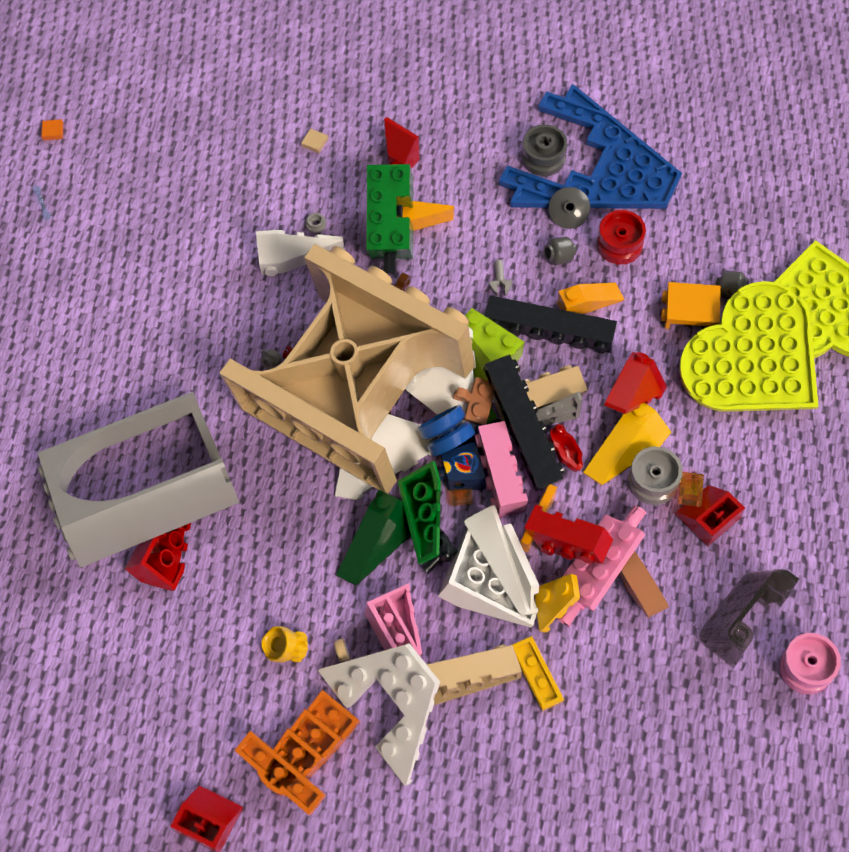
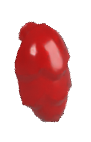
(572, 454)

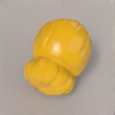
(284, 645)

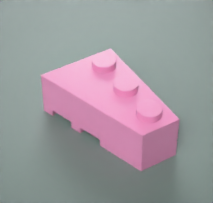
(394, 619)

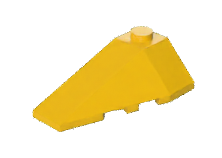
(631, 435)

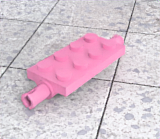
(597, 578)

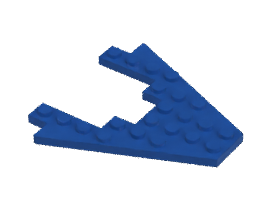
(625, 176)

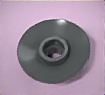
(566, 218)

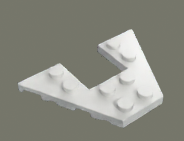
(410, 687)

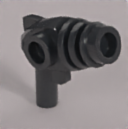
(446, 553)

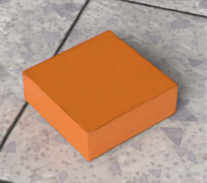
(52, 129)

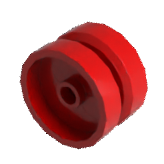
(621, 237)

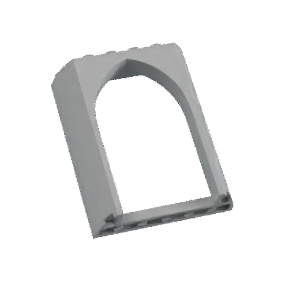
(111, 526)

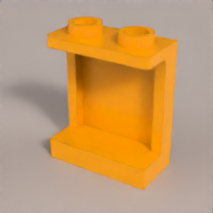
(691, 304)

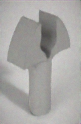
(499, 271)

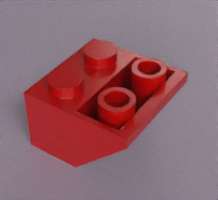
(714, 517)
(206, 818)

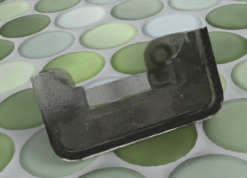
(725, 631)

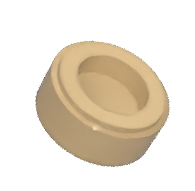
(341, 650)

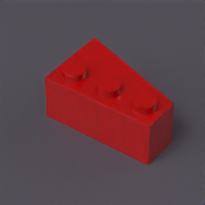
(568, 538)

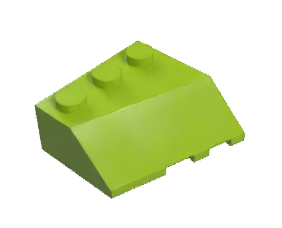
(491, 342)

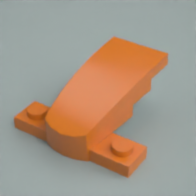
(301, 751)

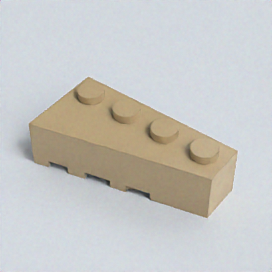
(475, 672)

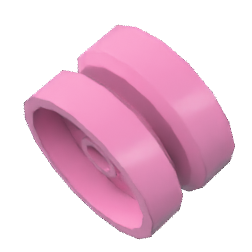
(823, 665)

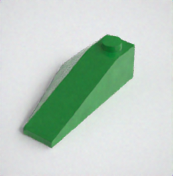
(421, 503)

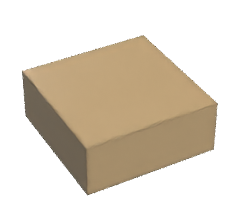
(314, 141)

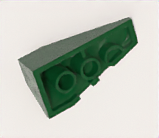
(377, 537)

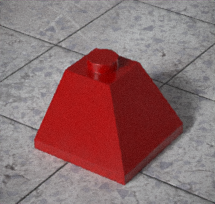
(401, 144)

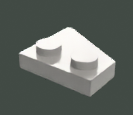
(562, 410)

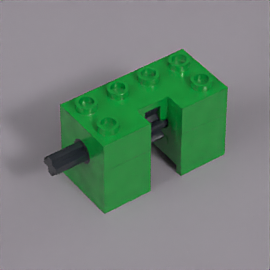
(387, 230)

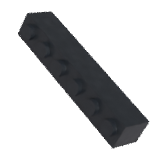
(552, 324)
(523, 422)

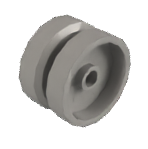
(655, 475)

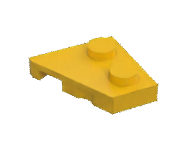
(555, 599)

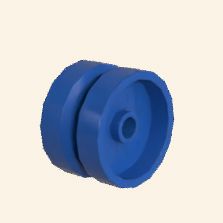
(446, 431)

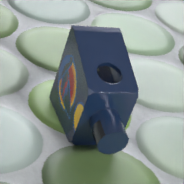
(464, 467)

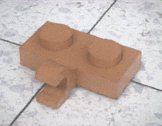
(478, 401)

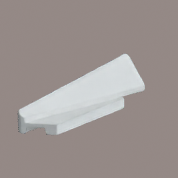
(505, 558)

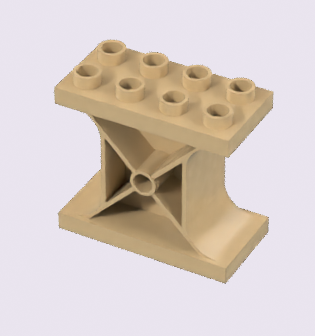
(352, 365)

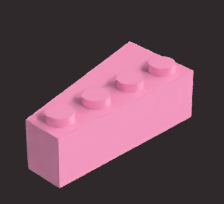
(501, 469)

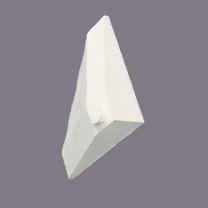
(437, 387)
(403, 449)
(475, 587)

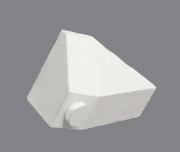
(286, 252)

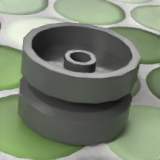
(544, 150)

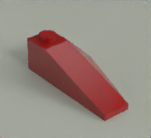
(636, 384)
(158, 559)

